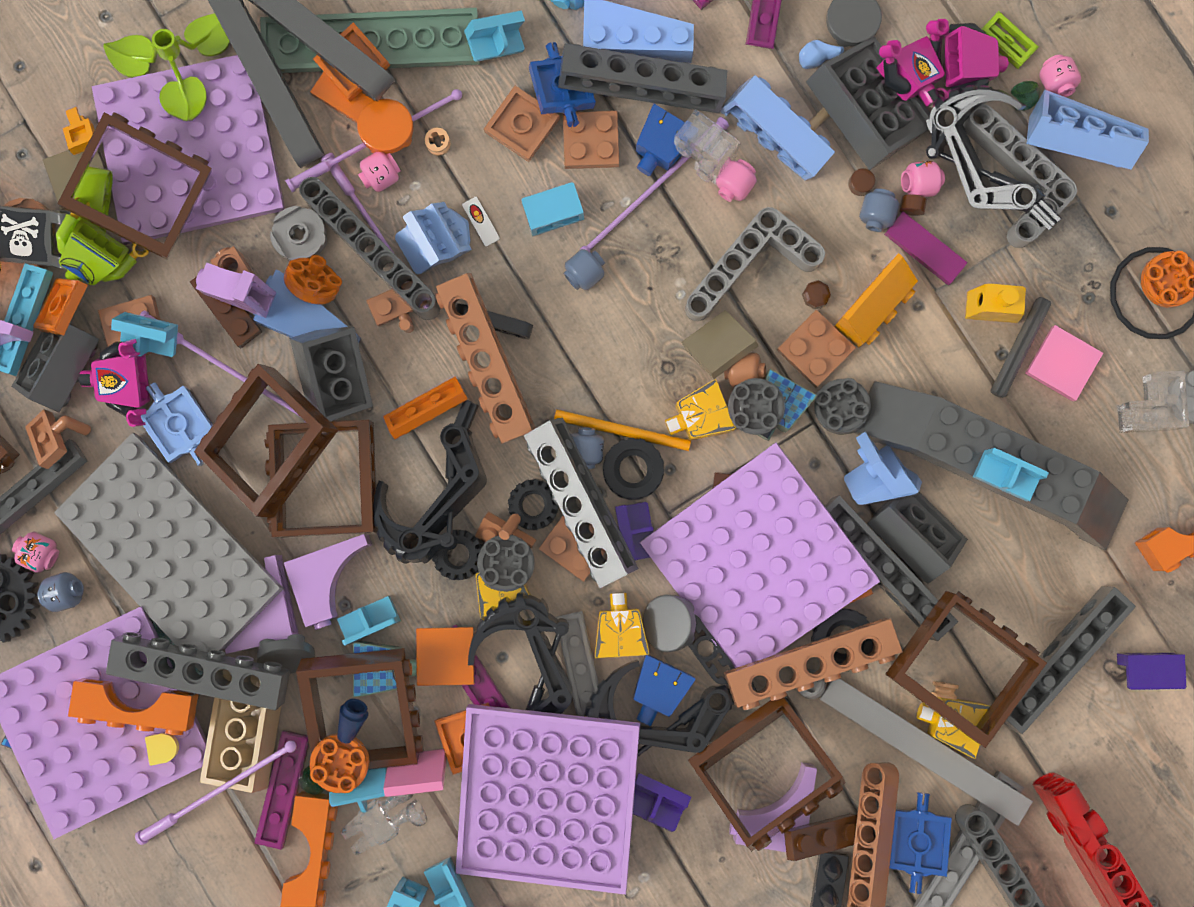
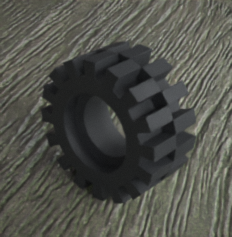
(516, 504)
(465, 571)

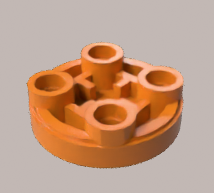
(385, 126)
(1169, 279)
(312, 280)
(339, 765)

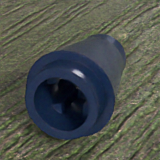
(351, 719)

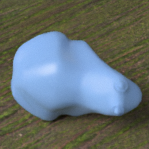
(816, 53)

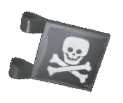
(28, 235)

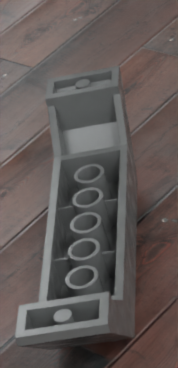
(957, 438)

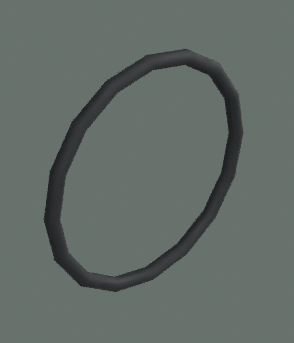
(1116, 307)

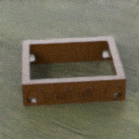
(147, 138)
(275, 443)
(296, 464)
(356, 663)
(1008, 697)
(737, 736)

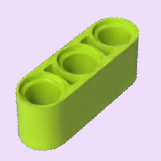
(96, 190)

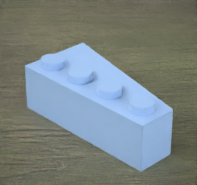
(636, 32)
(778, 127)
(1085, 131)

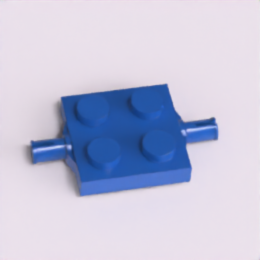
(550, 97)
(920, 843)

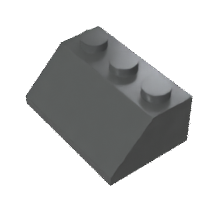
(55, 367)
(332, 371)
(919, 535)

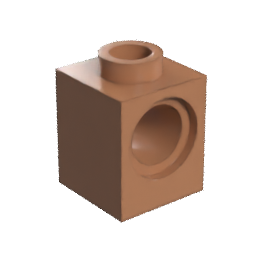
(228, 256)

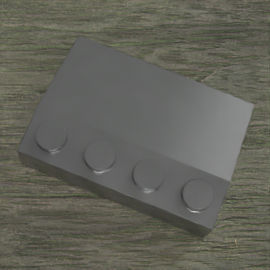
(864, 107)

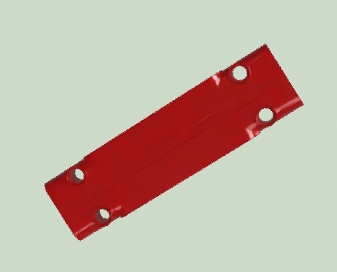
(1085, 841)

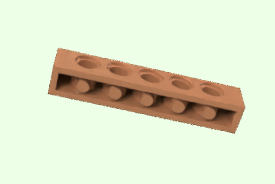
(488, 341)
(879, 631)

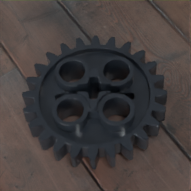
(16, 584)

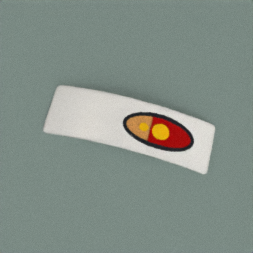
(480, 221)

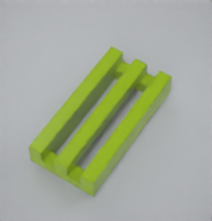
(1006, 43)

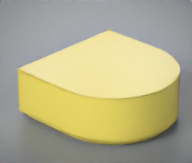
(161, 748)

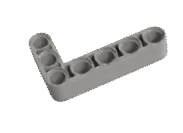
(1022, 170)
(745, 257)

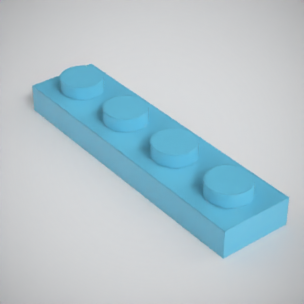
(23, 312)

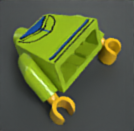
(92, 253)

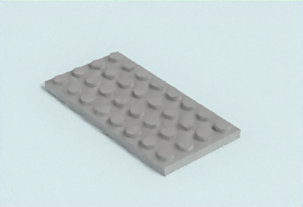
(168, 549)

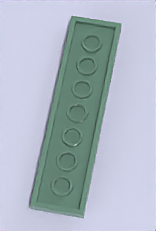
(402, 38)

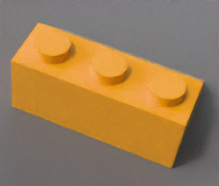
(878, 302)

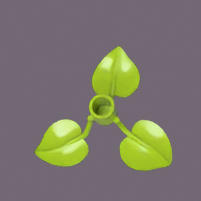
(134, 54)

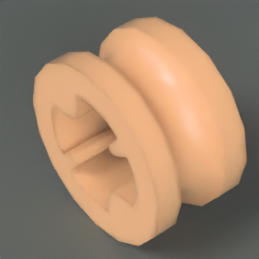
(442, 135)
(945, 690)

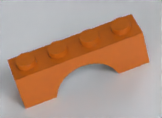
(1166, 548)
(98, 701)
(313, 818)

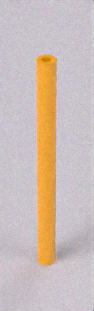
(623, 430)

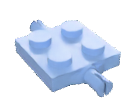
(175, 423)

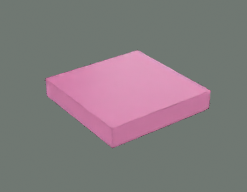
(1064, 363)
(417, 778)

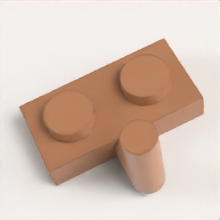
(390, 306)
(46, 436)
(494, 526)

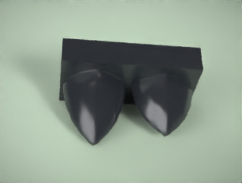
(829, 880)

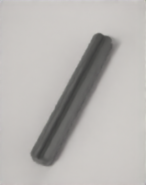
(1020, 347)

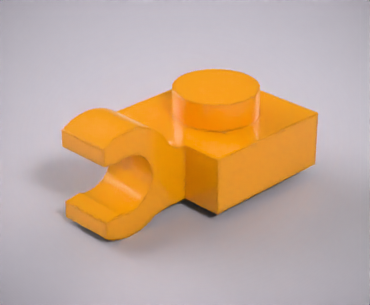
(79, 131)

